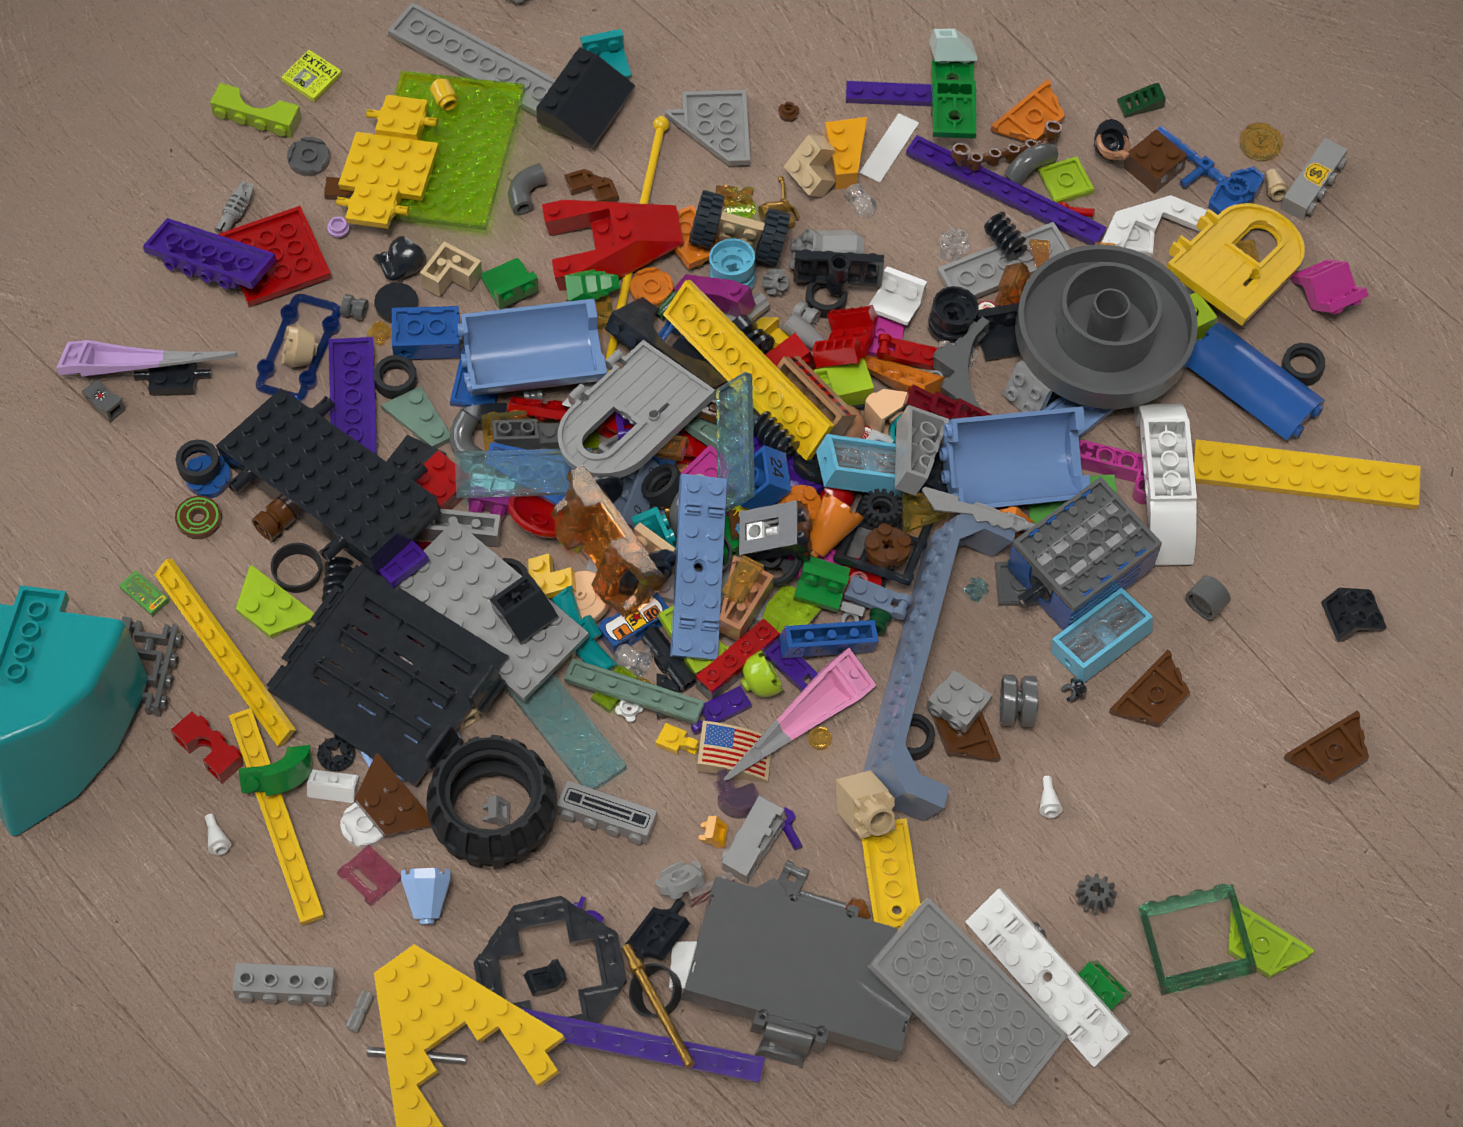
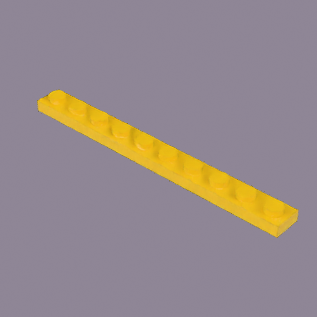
(225, 652)
(278, 822)

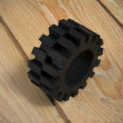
(885, 500)

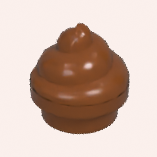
(863, 910)

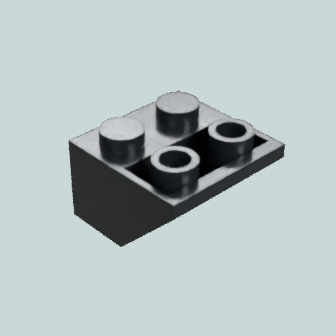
(523, 608)

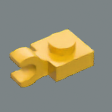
(674, 739)

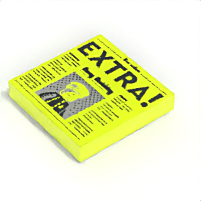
(311, 76)

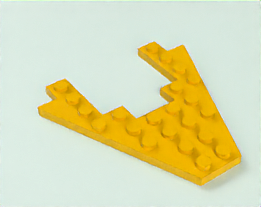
(428, 1002)

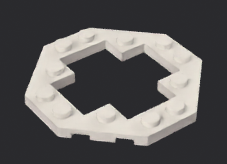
(1148, 217)

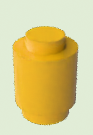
(444, 94)

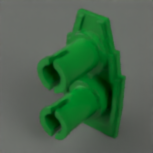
(590, 285)

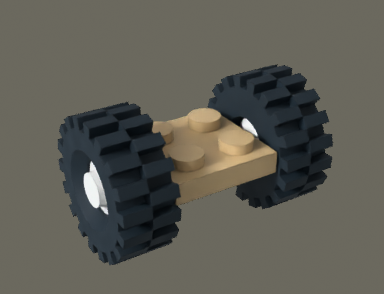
(766, 235)

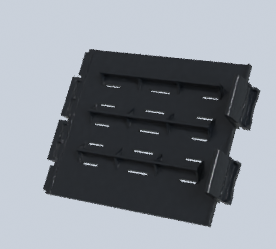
(399, 617)

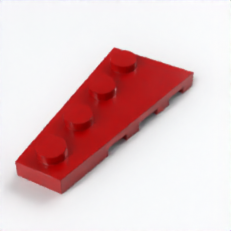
(535, 407)

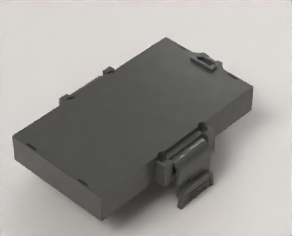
(796, 972)

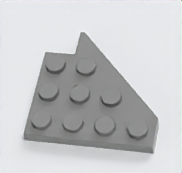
(716, 122)

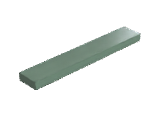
(634, 691)

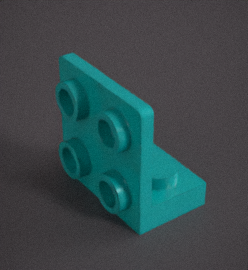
(609, 47)
(656, 523)

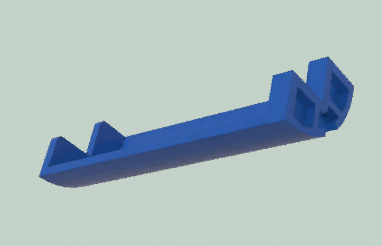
(1255, 381)

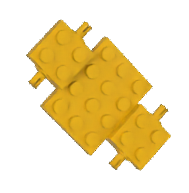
(388, 163)

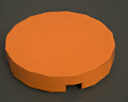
(651, 284)

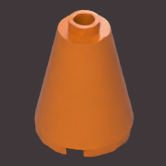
(831, 525)

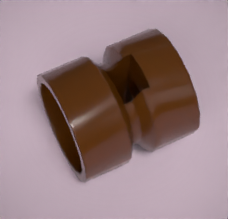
(275, 518)

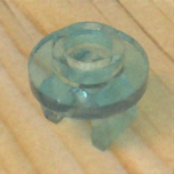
(977, 585)

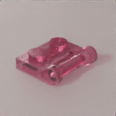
(375, 869)

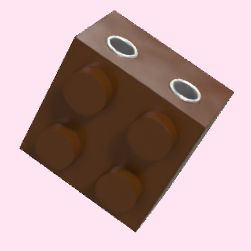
(1155, 161)

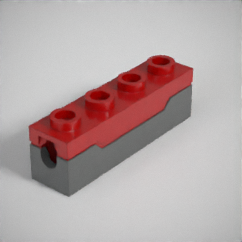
(728, 666)

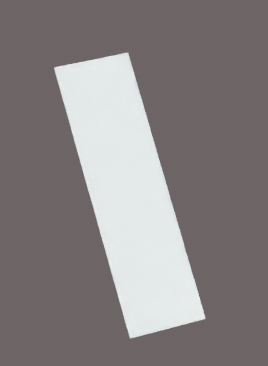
(889, 147)

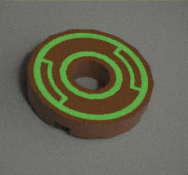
(193, 506)

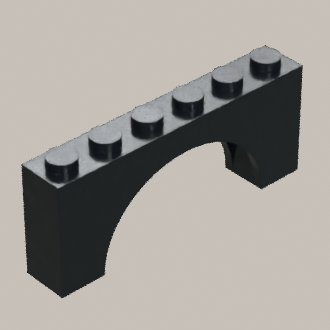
(635, 323)

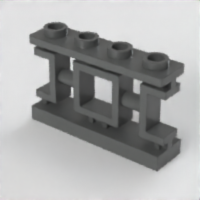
(162, 667)

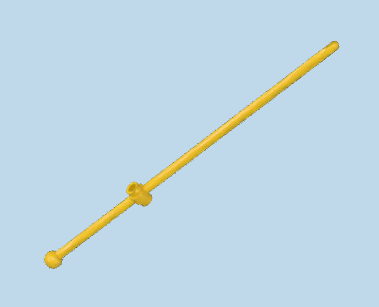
(661, 125)

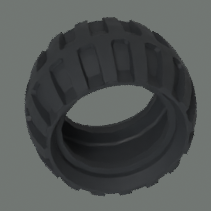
(486, 758)

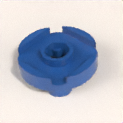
(216, 486)

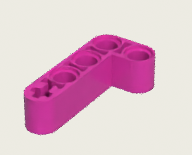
(1114, 465)

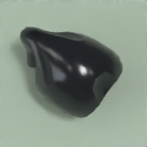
(401, 259)

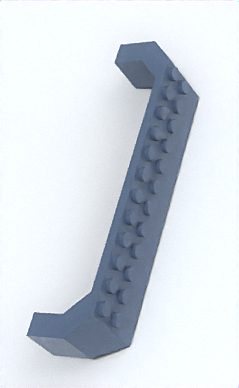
(887, 753)

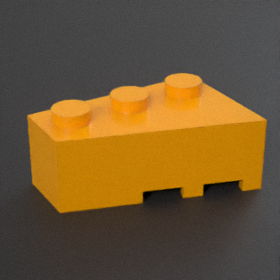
(848, 140)

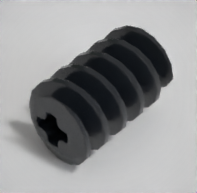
(1005, 236)
(772, 435)
(335, 574)

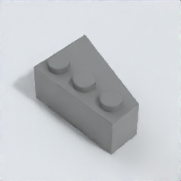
(753, 840)

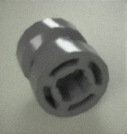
(354, 307)

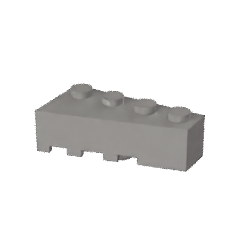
(916, 446)

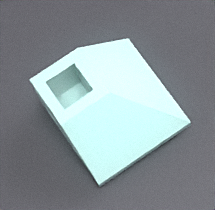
(951, 46)

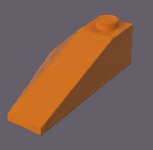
(901, 376)

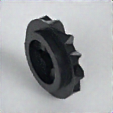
(338, 762)

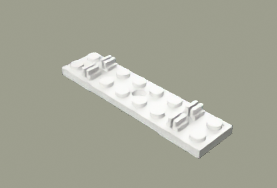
(1064, 998)

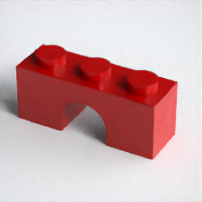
(195, 732)

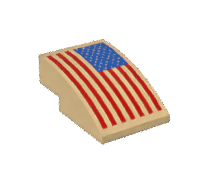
(724, 747)

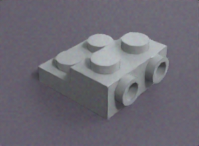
(958, 701)

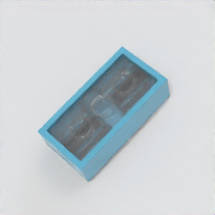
(857, 464)
(1102, 635)

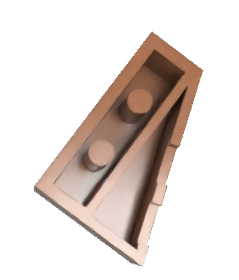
(737, 618)

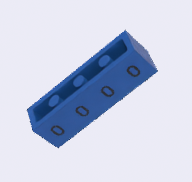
(828, 638)

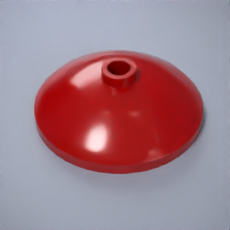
(533, 515)

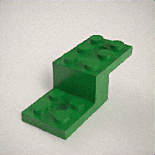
(953, 99)

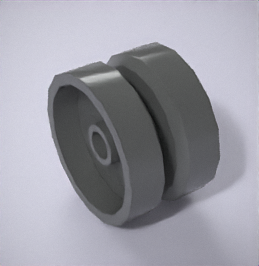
(1022, 701)

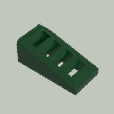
(1146, 92)

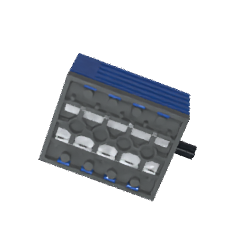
(1082, 554)

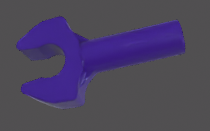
(789, 831)

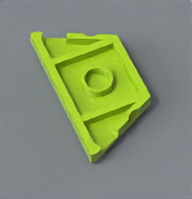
(270, 606)
(1271, 946)

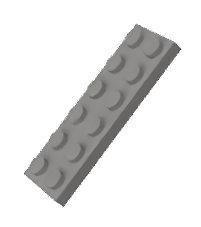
(983, 270)

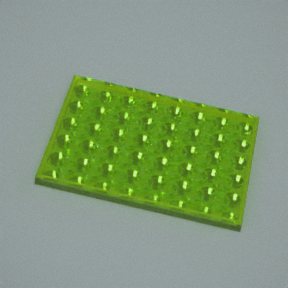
(471, 150)

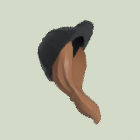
(1112, 141)

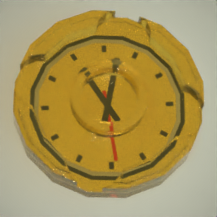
(1260, 142)

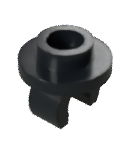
(1078, 689)

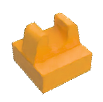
(715, 832)

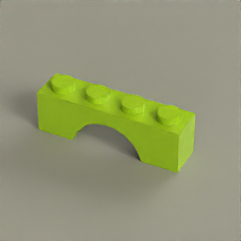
(279, 118)

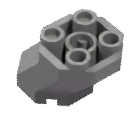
(827, 240)

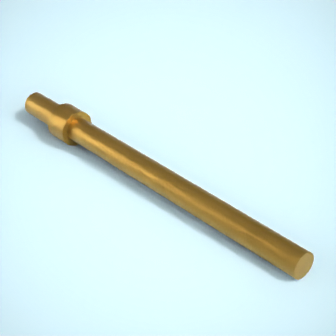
(637, 968)

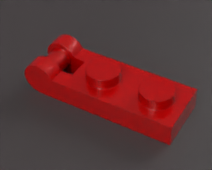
(906, 352)

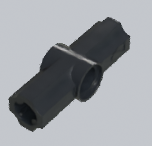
(673, 666)

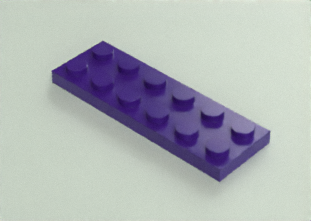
(353, 388)

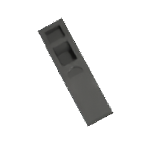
(526, 434)

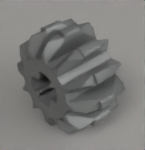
(1104, 891)

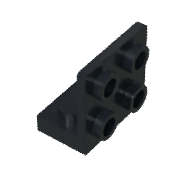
(1001, 338)
(1352, 611)

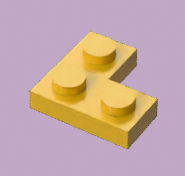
(550, 582)

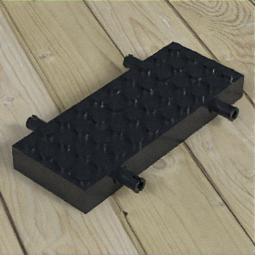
(329, 480)

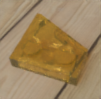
(918, 512)

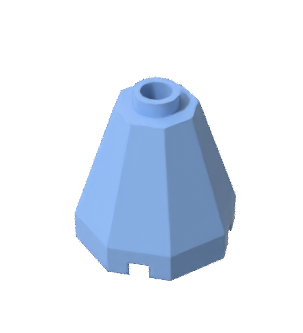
(426, 892)

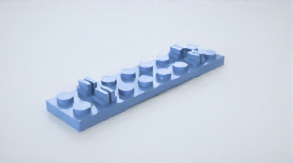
(698, 542)

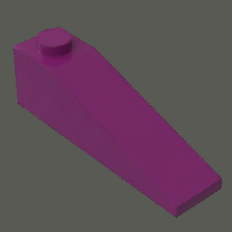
(724, 293)

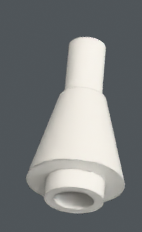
(1050, 804)
(217, 841)

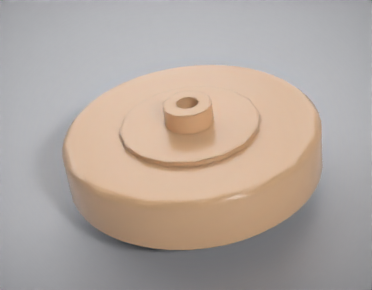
(586, 599)

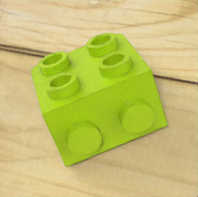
(786, 611)

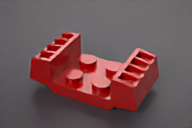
(850, 337)

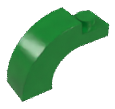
(278, 776)

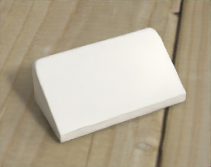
(332, 786)

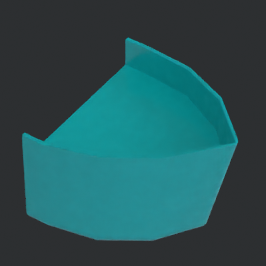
(63, 701)

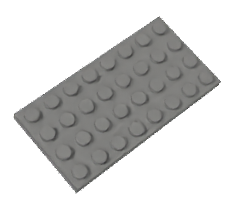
(460, 584)
(968, 1001)

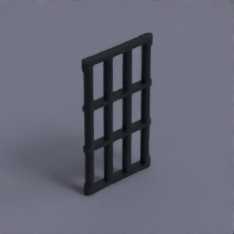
(862, 564)

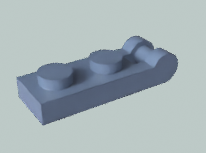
(876, 596)

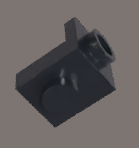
(545, 979)

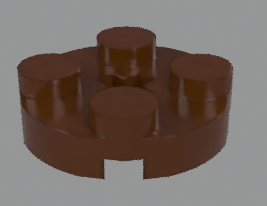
(890, 536)

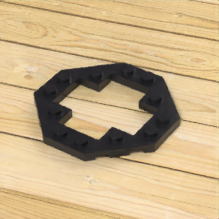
(580, 928)

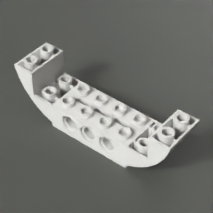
(1169, 480)

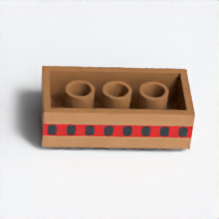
(818, 393)

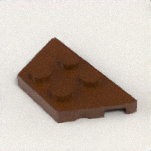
(1154, 694)
(974, 744)
(1332, 751)
(389, 801)

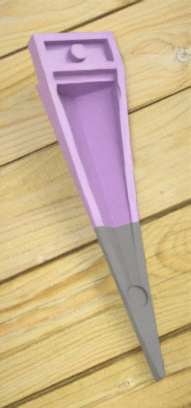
(97, 358)

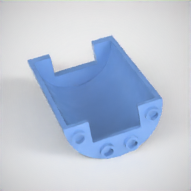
(531, 347)
(1014, 457)

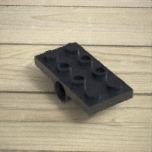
(838, 269)

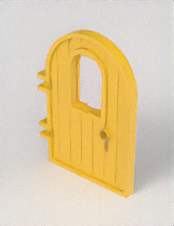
(1220, 269)

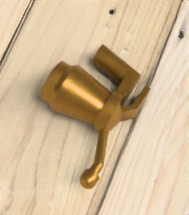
(782, 205)

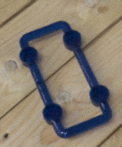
(289, 316)

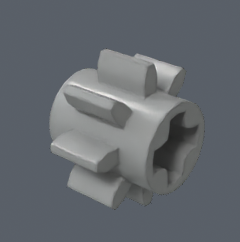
(775, 281)

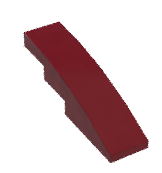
(941, 404)

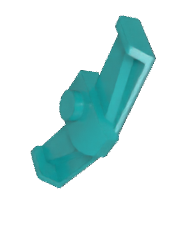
(589, 650)

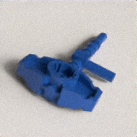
(1237, 189)

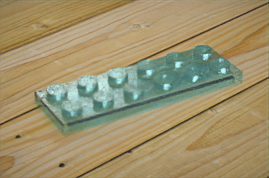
(735, 439)
(511, 473)
(571, 734)

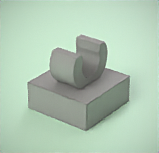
(852, 609)
(498, 810)

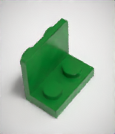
(1104, 984)

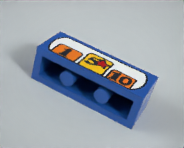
(629, 629)

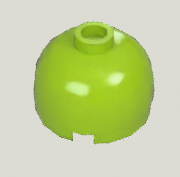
(761, 676)

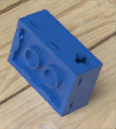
(426, 332)

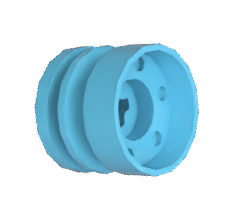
(733, 261)

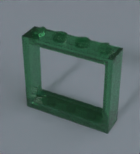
(1205, 975)

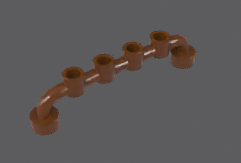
(961, 151)

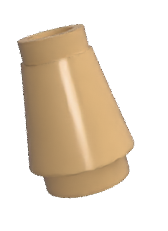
(1275, 185)

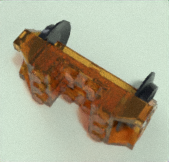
(622, 563)

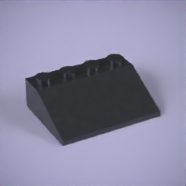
(584, 98)

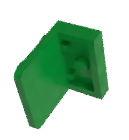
(510, 282)

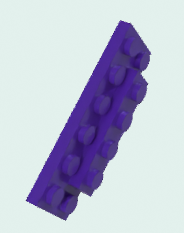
(208, 255)

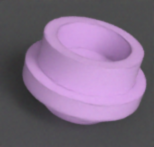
(338, 227)

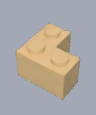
(808, 163)
(450, 265)

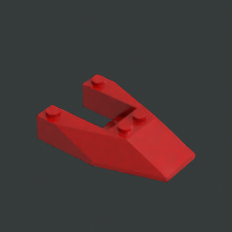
(623, 235)

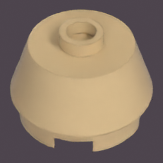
(298, 346)

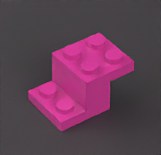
(1329, 286)

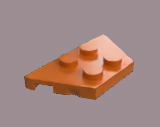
(1030, 115)

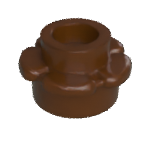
(788, 116)

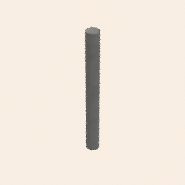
(434, 1056)

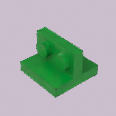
(822, 584)

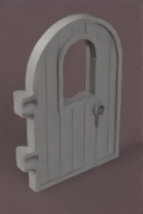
(638, 394)

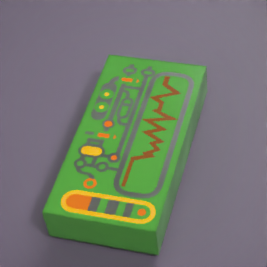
(144, 593)

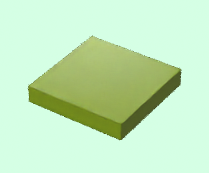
(1066, 180)

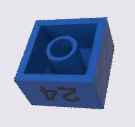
(770, 478)

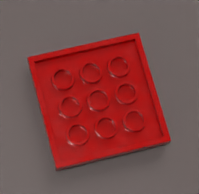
(295, 248)

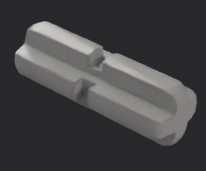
(361, 1007)

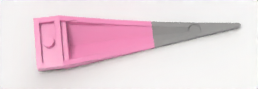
(832, 690)

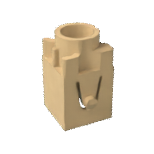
(865, 804)

